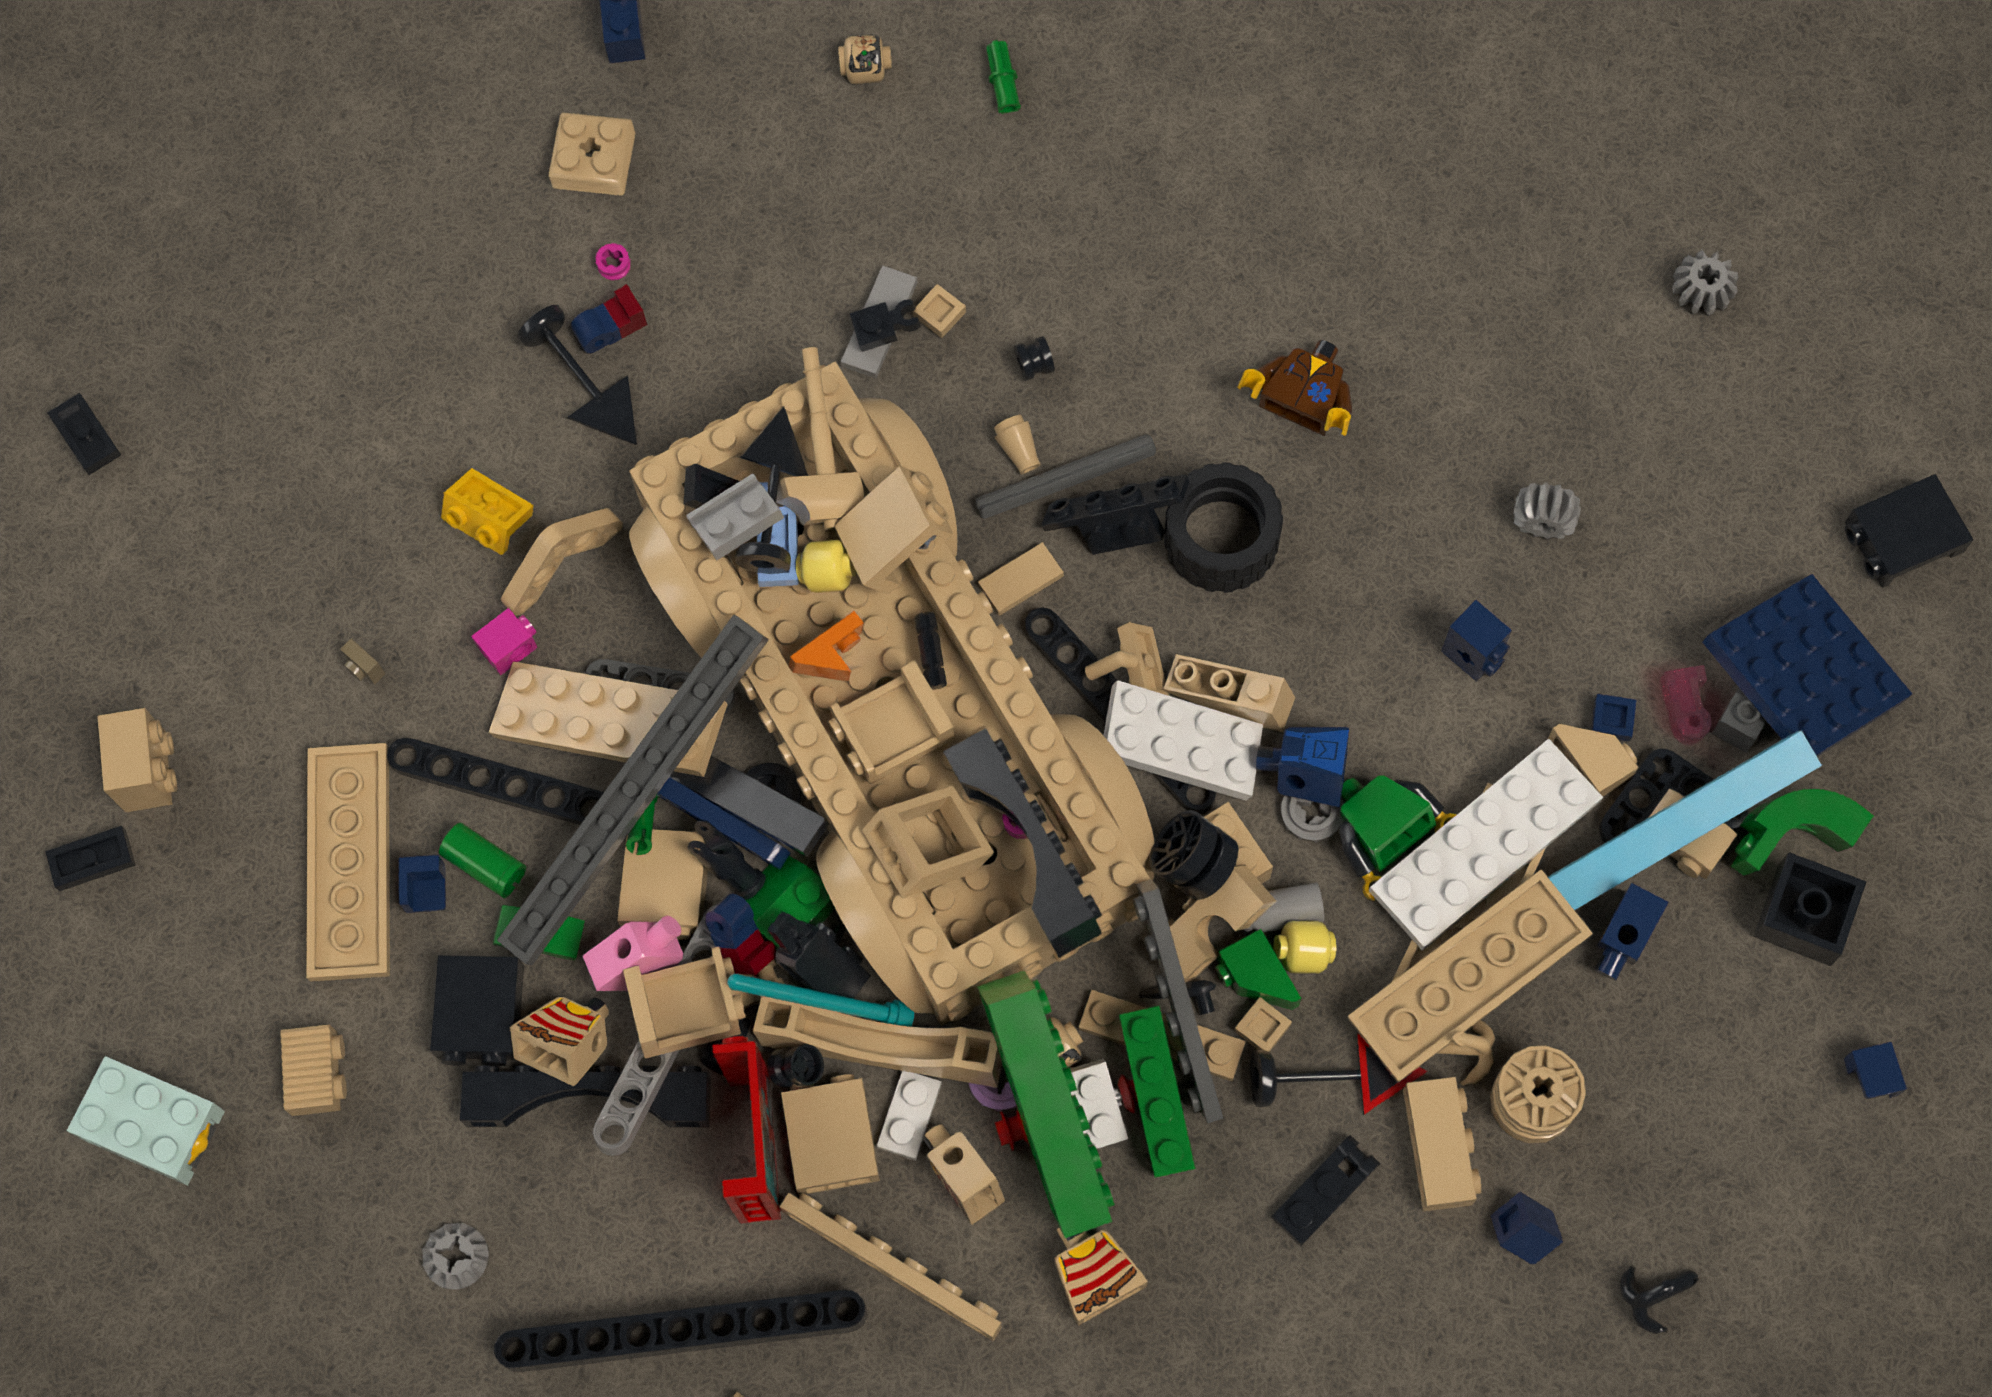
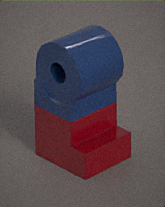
(609, 321)
(738, 936)

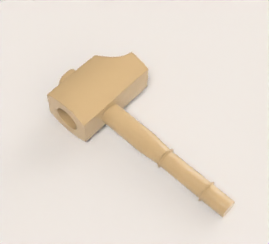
(827, 495)

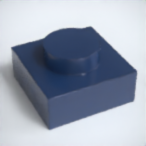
(1614, 716)

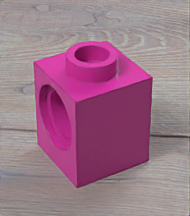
(505, 640)

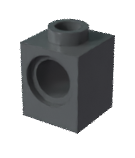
(1740, 722)

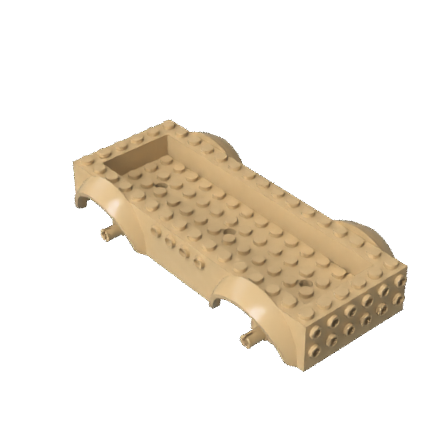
(972, 929)

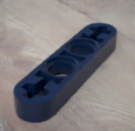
(727, 824)

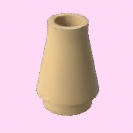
(1017, 442)

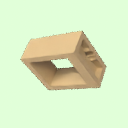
(910, 870)

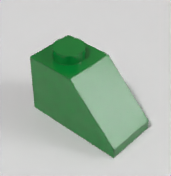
(1256, 972)

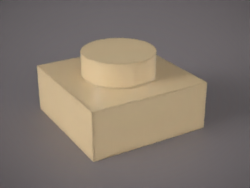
(939, 311)
(1263, 1026)

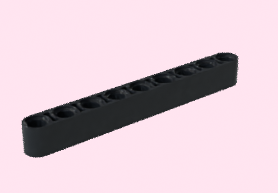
(661, 1326)

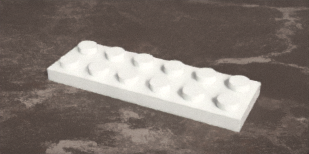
(1485, 844)

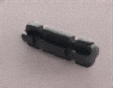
(930, 650)

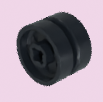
(1194, 855)

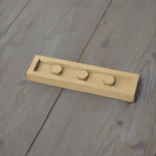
(1103, 1020)

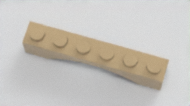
(936, 1052)

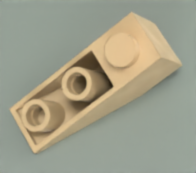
(1232, 691)

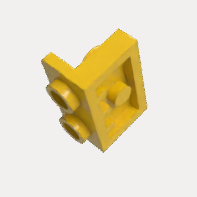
(485, 510)

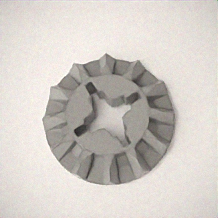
(1319, 827)
(465, 1271)

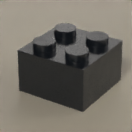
(1810, 909)

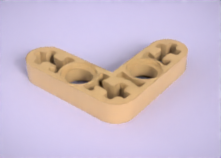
(549, 550)

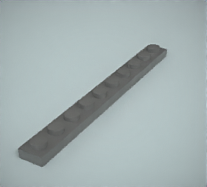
(632, 790)

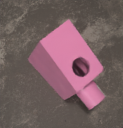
(641, 944)

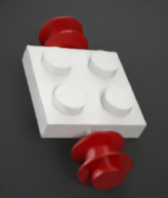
(1099, 1104)

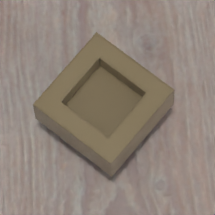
(360, 663)

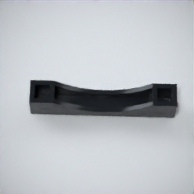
(1057, 901)
(501, 1098)

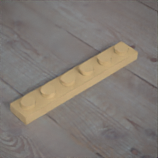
(907, 1273)

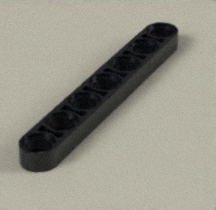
(1098, 700)
(497, 786)

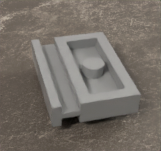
(735, 516)

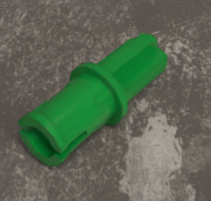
(1003, 77)

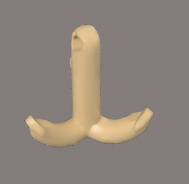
(1474, 1045)

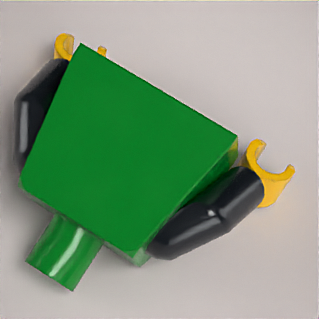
(1385, 822)

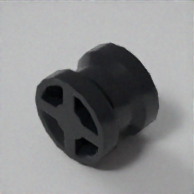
(1034, 358)

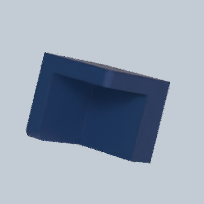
(422, 884)
(1877, 1070)
(1526, 1228)

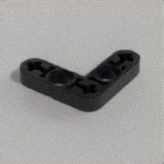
(1682, 773)

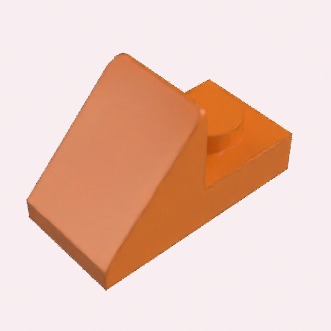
(820, 655)

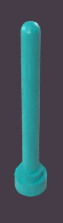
(889, 1013)

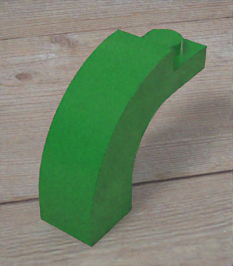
(1820, 812)

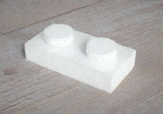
(909, 1115)

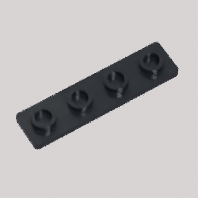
(1118, 516)

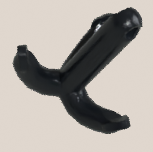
(1653, 1296)

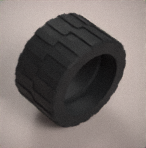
(1224, 571)

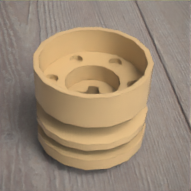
(1540, 1117)

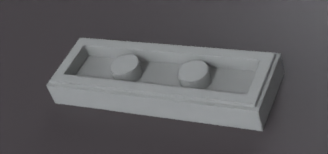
(891, 288)

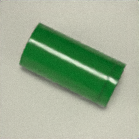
(482, 860)

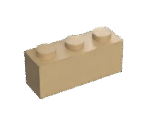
(1441, 1144)

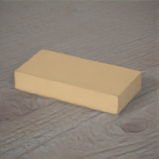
(1020, 579)

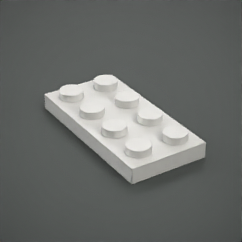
(1183, 740)

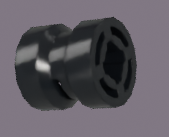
(795, 1065)

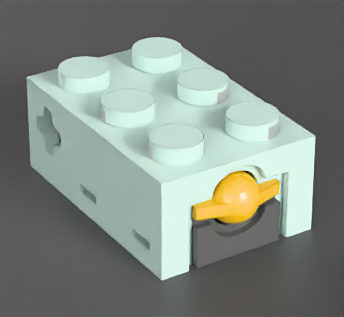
(145, 1120)

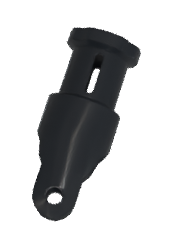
(726, 861)

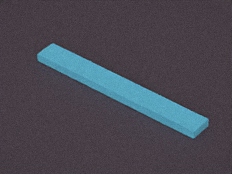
(1686, 820)

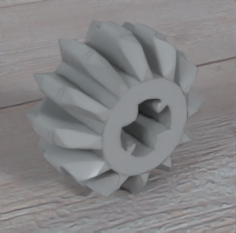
(1705, 282)
(1547, 511)

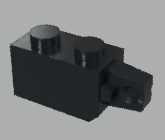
(815, 959)

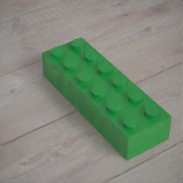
(1045, 1103)

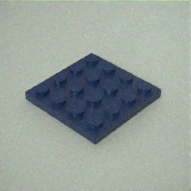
(1807, 666)

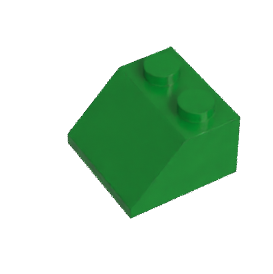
(793, 891)

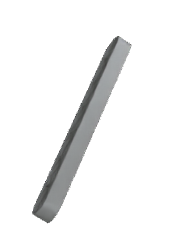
(634, 1078)

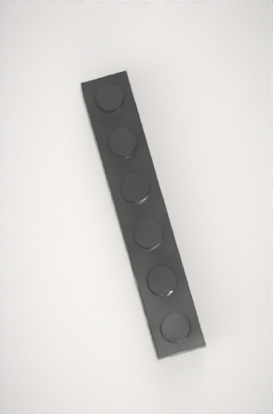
(1172, 985)

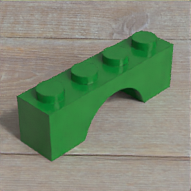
(1157, 1091)

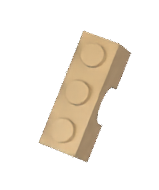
(1237, 901)

